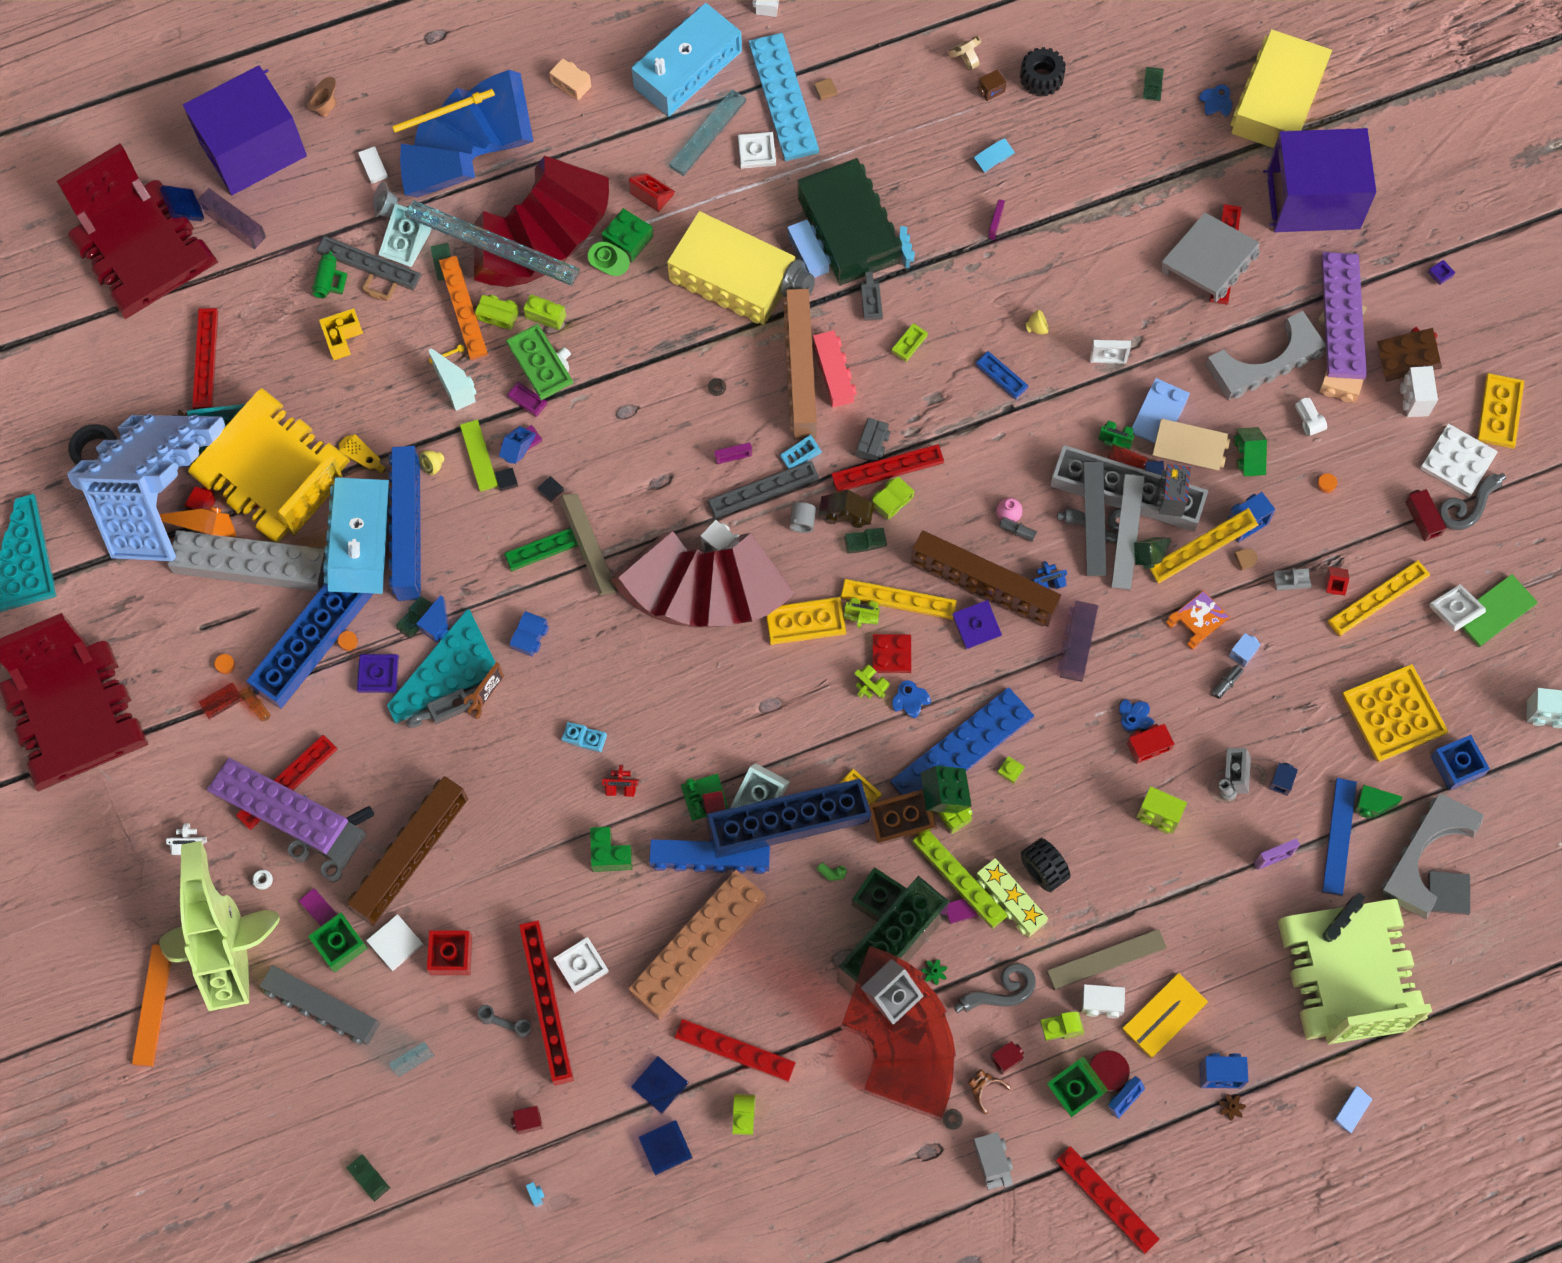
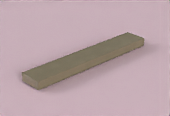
(588, 544)
(1106, 959)

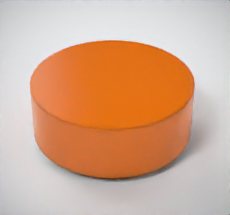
(1327, 483)
(347, 641)
(224, 664)

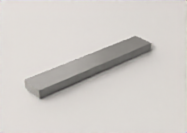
(1127, 531)

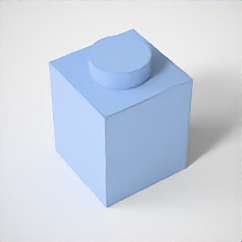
(1244, 649)

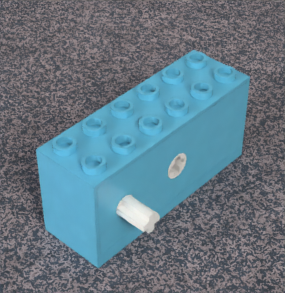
(686, 59)
(356, 535)

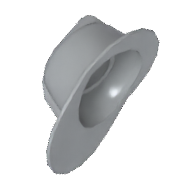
(383, 201)

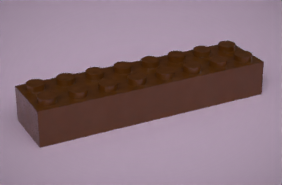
(985, 579)
(408, 850)

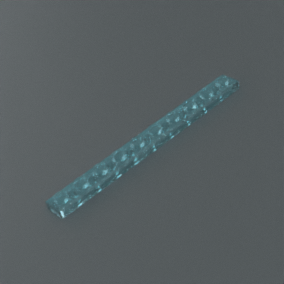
(492, 242)

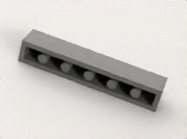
(319, 1005)

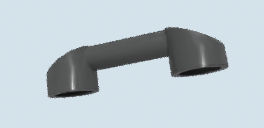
(486, 1015)

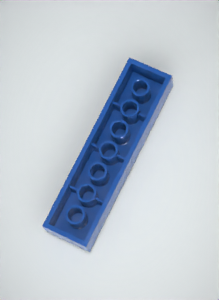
(405, 523)
(305, 644)

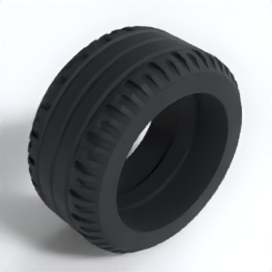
(85, 435)

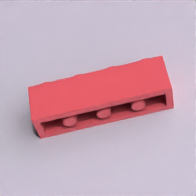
(833, 368)

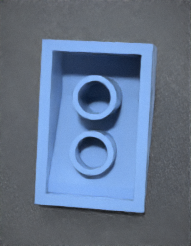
(1162, 402)

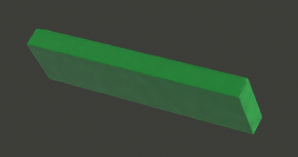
(541, 549)

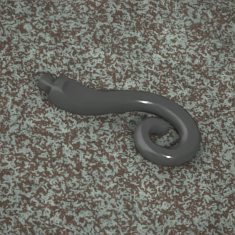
(1486, 488)
(1074, 516)
(974, 999)

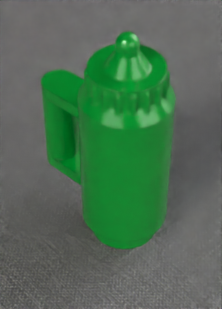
(324, 277)

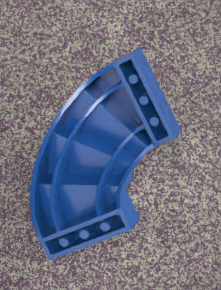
(451, 141)

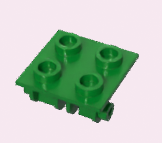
(693, 794)

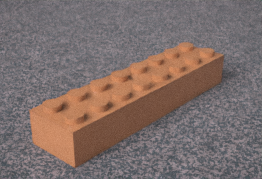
(799, 363)
(697, 944)

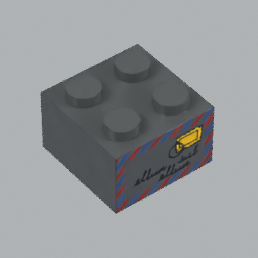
(1173, 490)

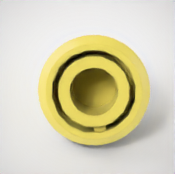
(1037, 323)
(431, 461)

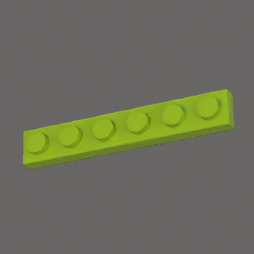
(960, 879)

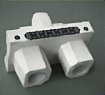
(176, 842)

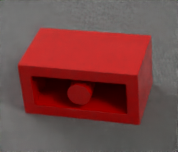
(1150, 743)

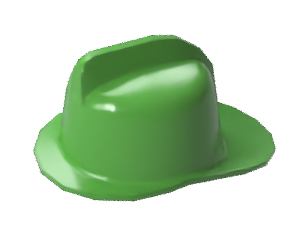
(608, 258)

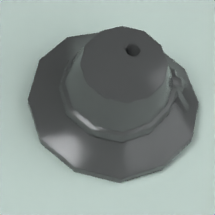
(797, 277)

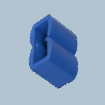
(528, 634)

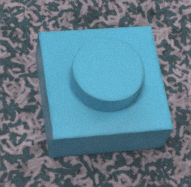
(535, 1193)

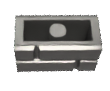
(872, 440)

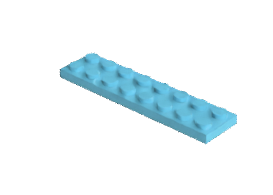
(783, 97)

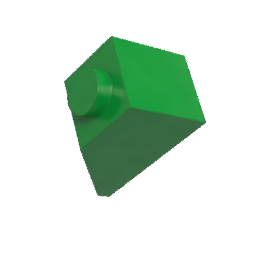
(1374, 802)

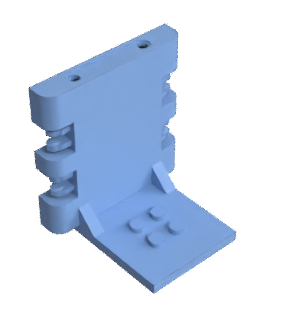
(132, 472)

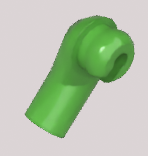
(832, 874)

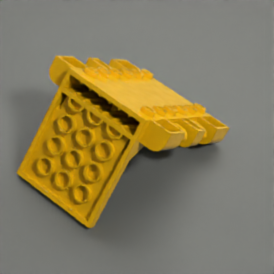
(270, 467)

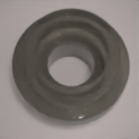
(717, 382)
(952, 1126)

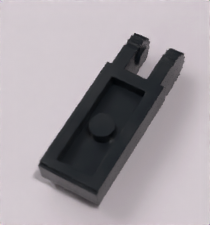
(1342, 919)

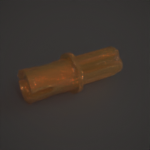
(255, 704)

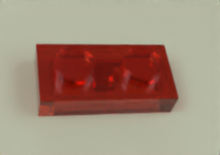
(1127, 457)
(220, 700)

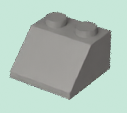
(892, 991)

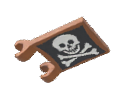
(484, 690)

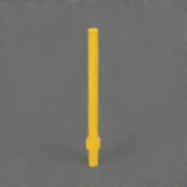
(475, 98)

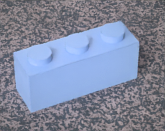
(809, 248)

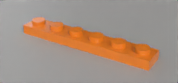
(463, 307)

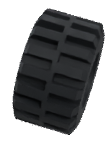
(1046, 60)
(1045, 865)

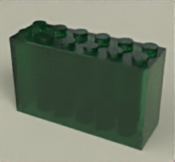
(849, 221)
(899, 930)

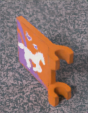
(1200, 616)

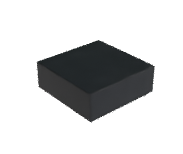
(506, 479)
(550, 489)

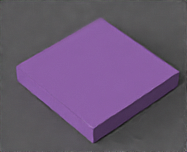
(1276, 854)

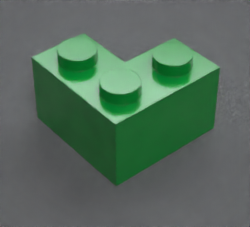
(1252, 450)
(608, 857)

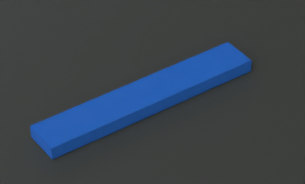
(1339, 837)

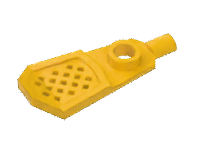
(362, 455)

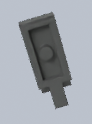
(871, 298)

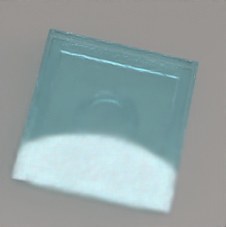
(411, 1059)

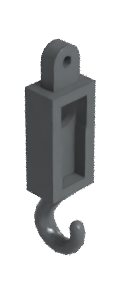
(442, 709)

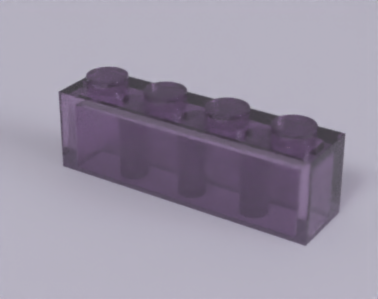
(231, 218)
(1078, 641)

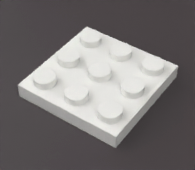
(1458, 460)

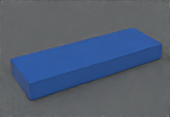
(1001, 375)

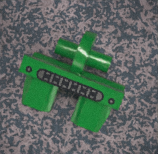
(1111, 436)

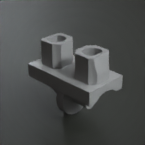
(1292, 579)

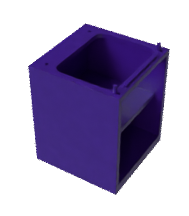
(245, 129)
(1324, 179)

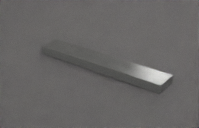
(369, 263)
(763, 489)
(1095, 519)

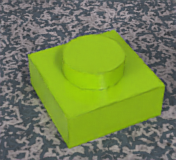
(1011, 770)

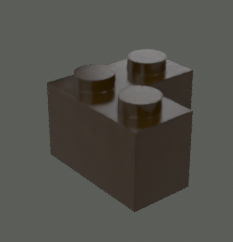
(846, 507)

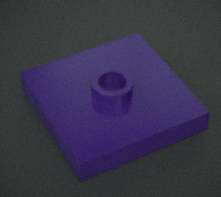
(976, 624)
(378, 673)

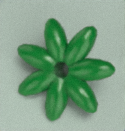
(932, 975)

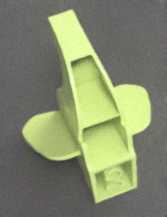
(214, 934)

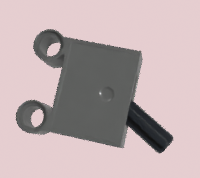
(341, 850)

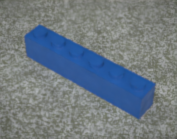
(701, 856)

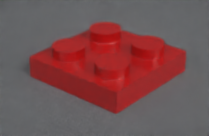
(892, 653)

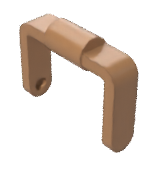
(375, 294)

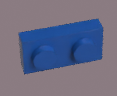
(1129, 1093)

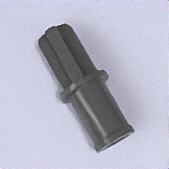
(1018, 529)
(1227, 682)

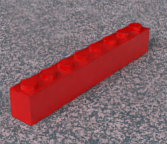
(546, 1003)

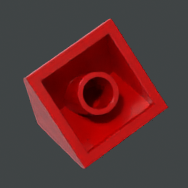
(650, 191)

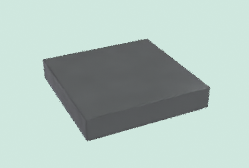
(1451, 892)

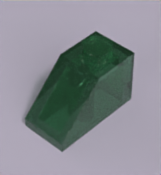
(1151, 551)

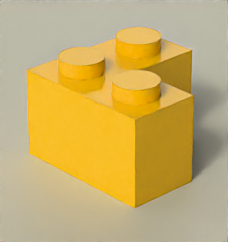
(338, 329)

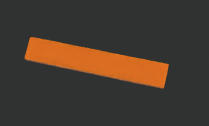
(152, 1009)

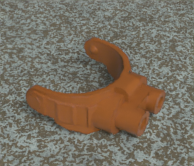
(979, 1083)

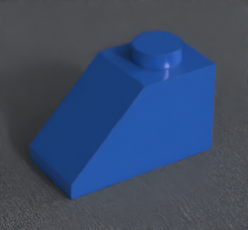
(516, 444)
(435, 620)

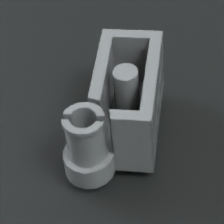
(1236, 774)
(993, 1161)

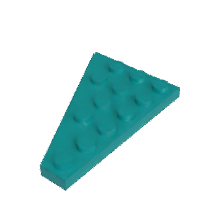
(24, 558)
(454, 664)

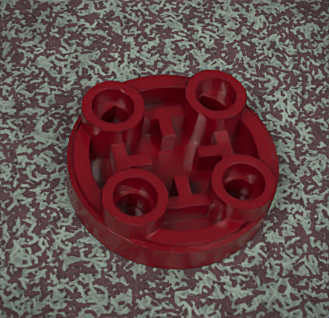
(1111, 1069)

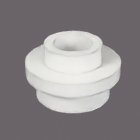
(258, 875)

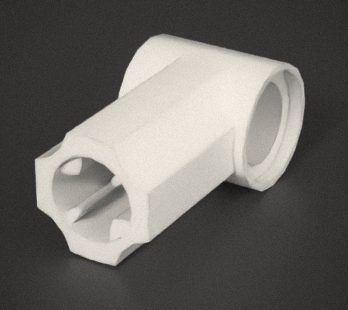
(1312, 421)

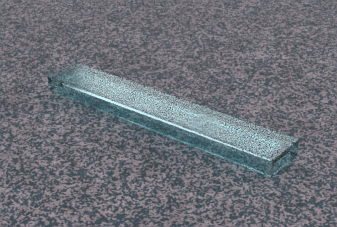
(707, 132)

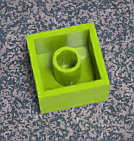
(1161, 810)

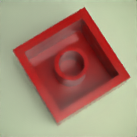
(449, 952)

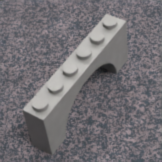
(1239, 377)
(1443, 819)

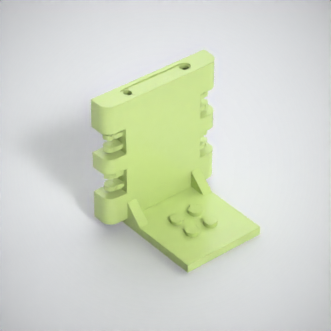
(1354, 975)

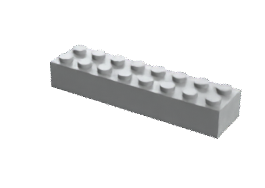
(1070, 478)
(248, 561)

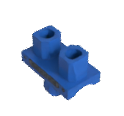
(1057, 577)

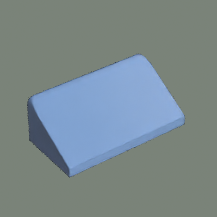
(1352, 1109)

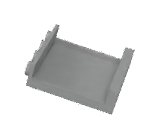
(1211, 256)

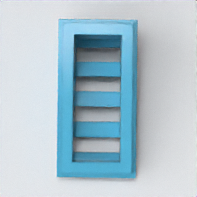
(797, 447)

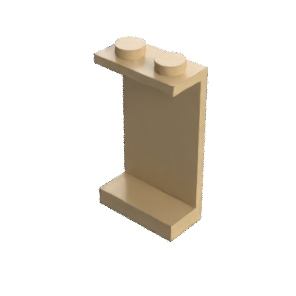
(1191, 444)

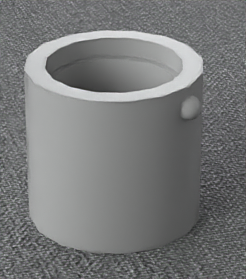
(802, 517)

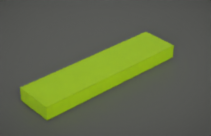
(479, 455)

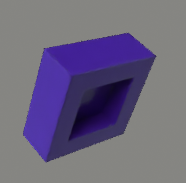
(1441, 272)

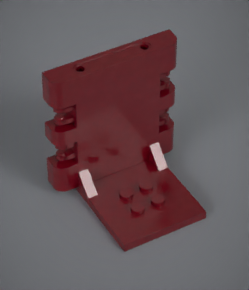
(131, 232)
(65, 701)

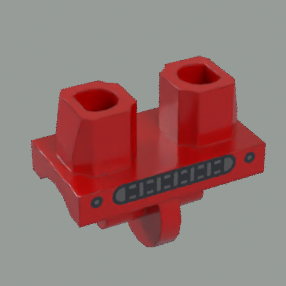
(612, 783)

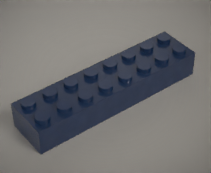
(788, 818)

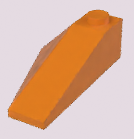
(202, 520)

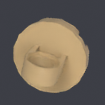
(967, 52)

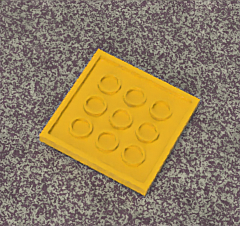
(1395, 713)

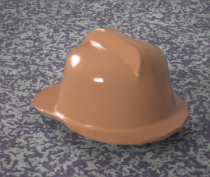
(323, 97)

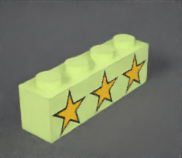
(1011, 898)

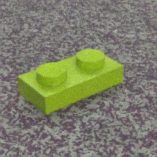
(909, 342)

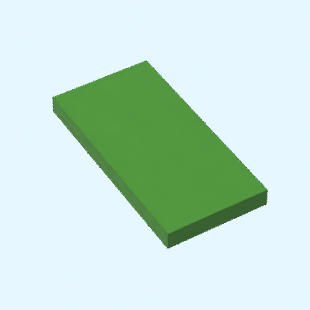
(539, 361)
(1503, 606)

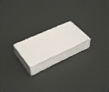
(373, 165)

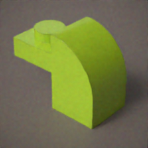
(1066, 1026)
(743, 1114)

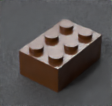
(1408, 351)
(901, 817)

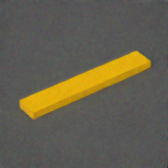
(1204, 545)
(1378, 598)
(899, 599)

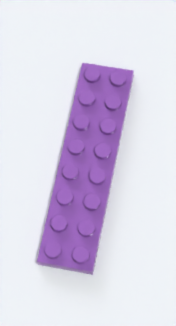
(1343, 315)
(277, 805)

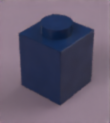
(1283, 778)

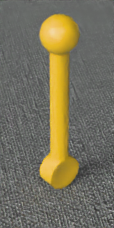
(460, 348)

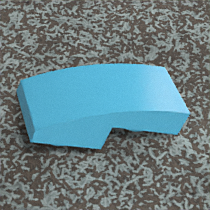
(994, 154)
(906, 249)
(583, 737)

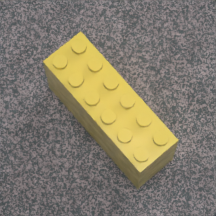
(1279, 88)
(729, 268)

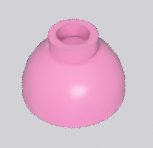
(1010, 509)

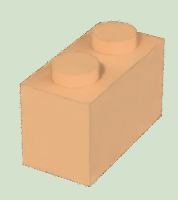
(570, 79)
(1341, 388)

